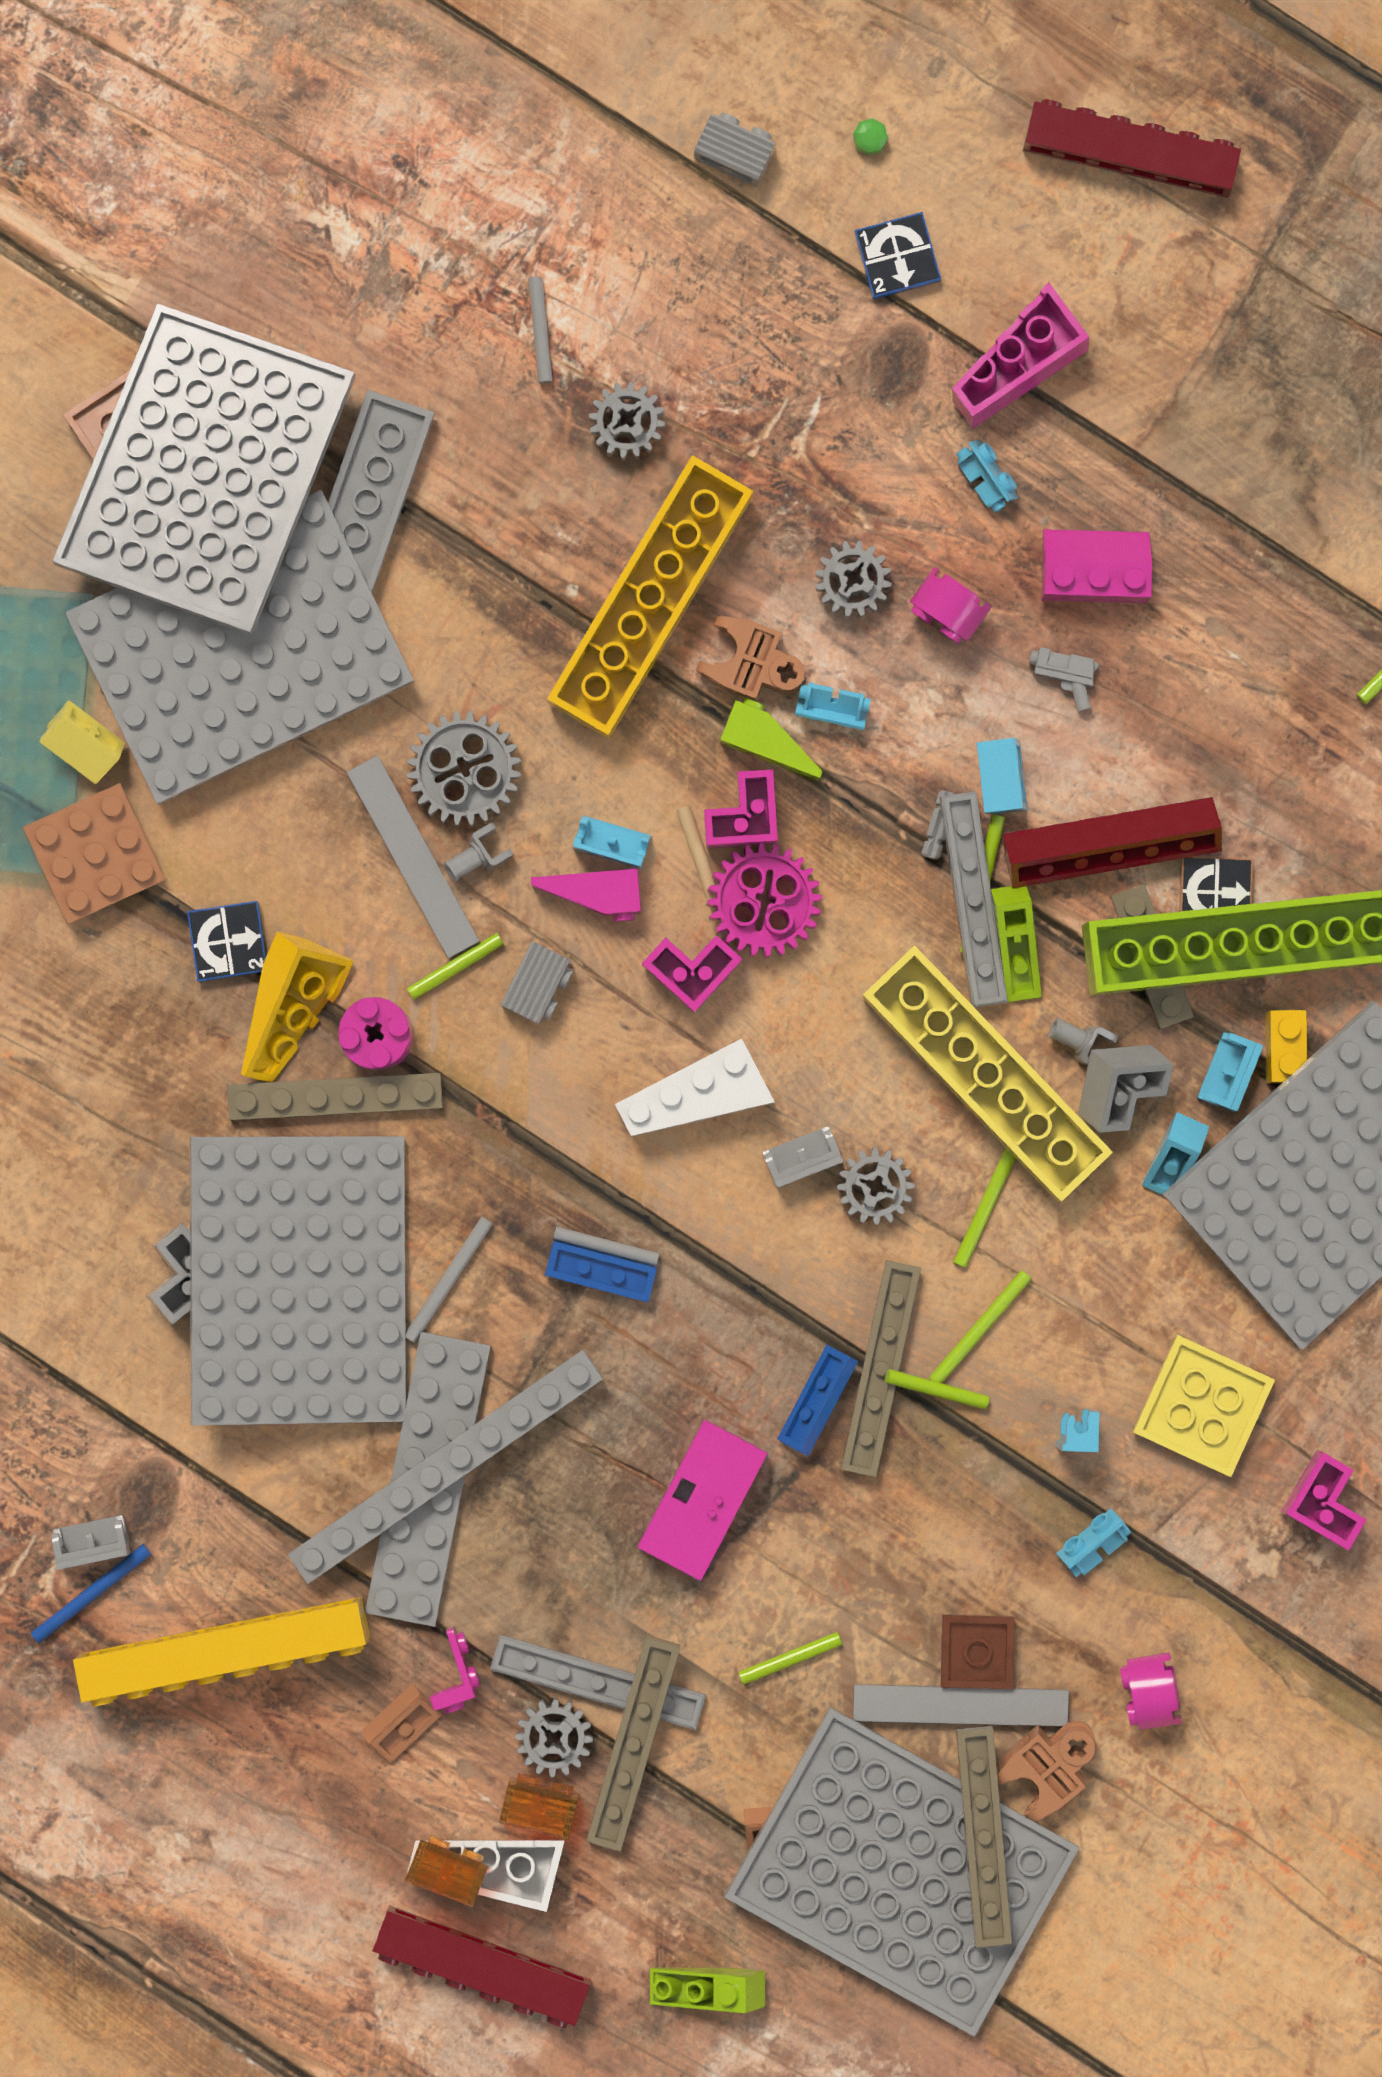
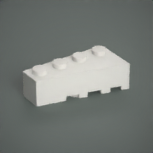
(704, 1090)
(517, 1869)

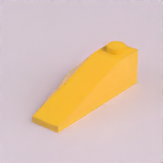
(291, 993)

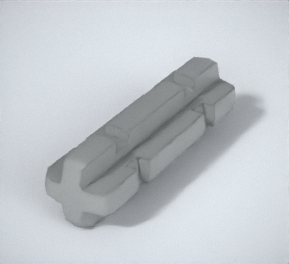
(932, 847)

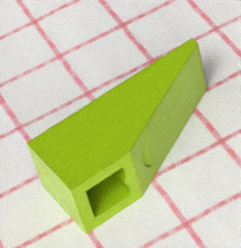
(708, 1988)

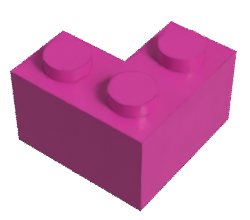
(749, 823)
(696, 979)
(1315, 1502)

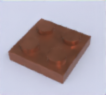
(977, 1651)

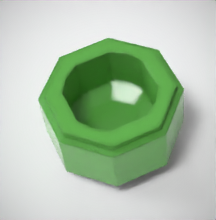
(870, 137)

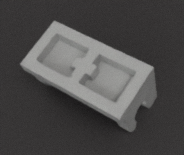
(802, 1157)
(90, 1542)

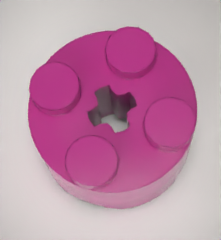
(949, 605)
(356, 1039)
(1152, 1691)

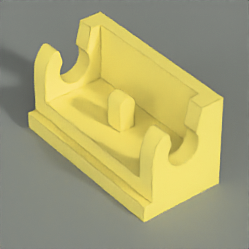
(82, 742)

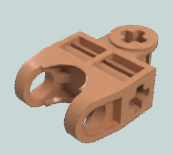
(733, 674)
(1050, 1765)

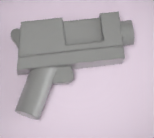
(1073, 670)

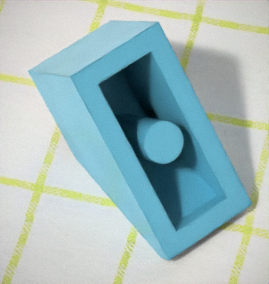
(1176, 1153)

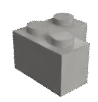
(1115, 1082)
(173, 1294)

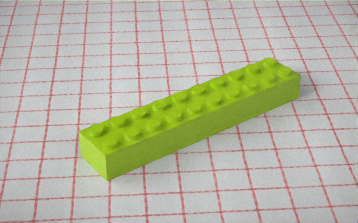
(1233, 942)

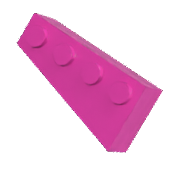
(1023, 356)

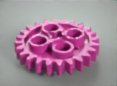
(733, 893)

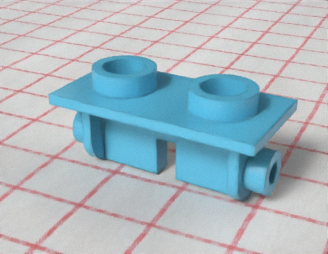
(981, 462)
(847, 710)
(1080, 1551)

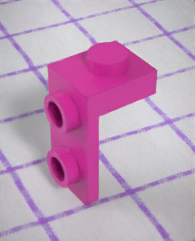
(453, 1697)

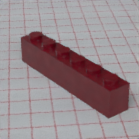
(1132, 148)
(1112, 842)
(481, 1966)

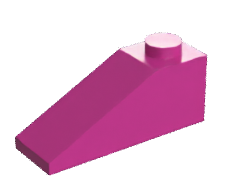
(603, 892)

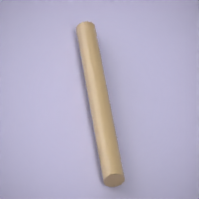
(699, 855)

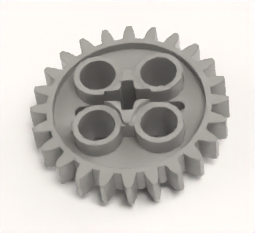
(476, 798)

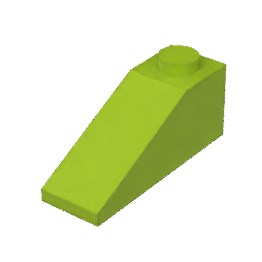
(762, 737)
(1017, 942)

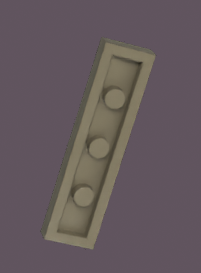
(1168, 1003)

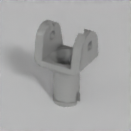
(476, 856)
(1078, 1039)

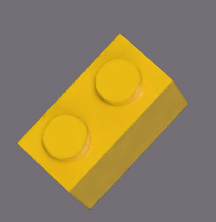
(1284, 1043)

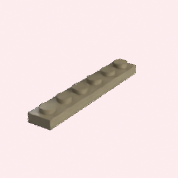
(335, 1096)
(882, 1353)
(633, 1743)
(983, 1836)

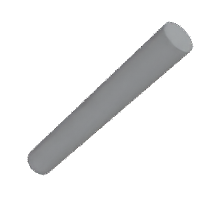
(540, 330)
(606, 1246)

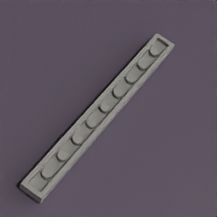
(445, 1466)

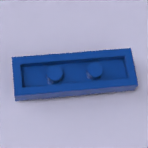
(601, 1271)
(817, 1400)

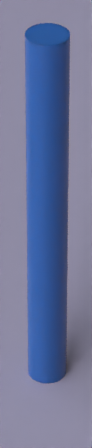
(91, 1593)

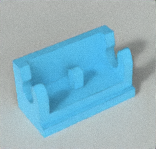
(1002, 776)
(611, 842)
(1230, 1071)
(1079, 1436)

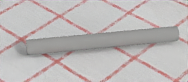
(448, 1279)

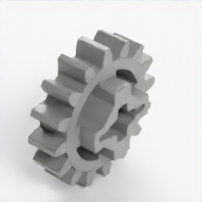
(617, 409)
(867, 587)
(881, 1170)
(541, 1748)

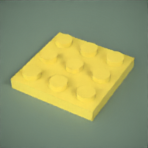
(1203, 1405)

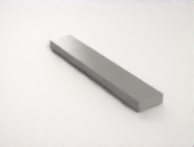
(413, 857)
(973, 899)
(587, 1679)
(960, 1705)

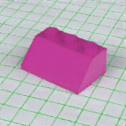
(1096, 566)

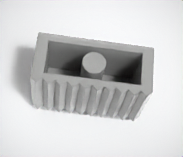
(735, 149)
(536, 984)

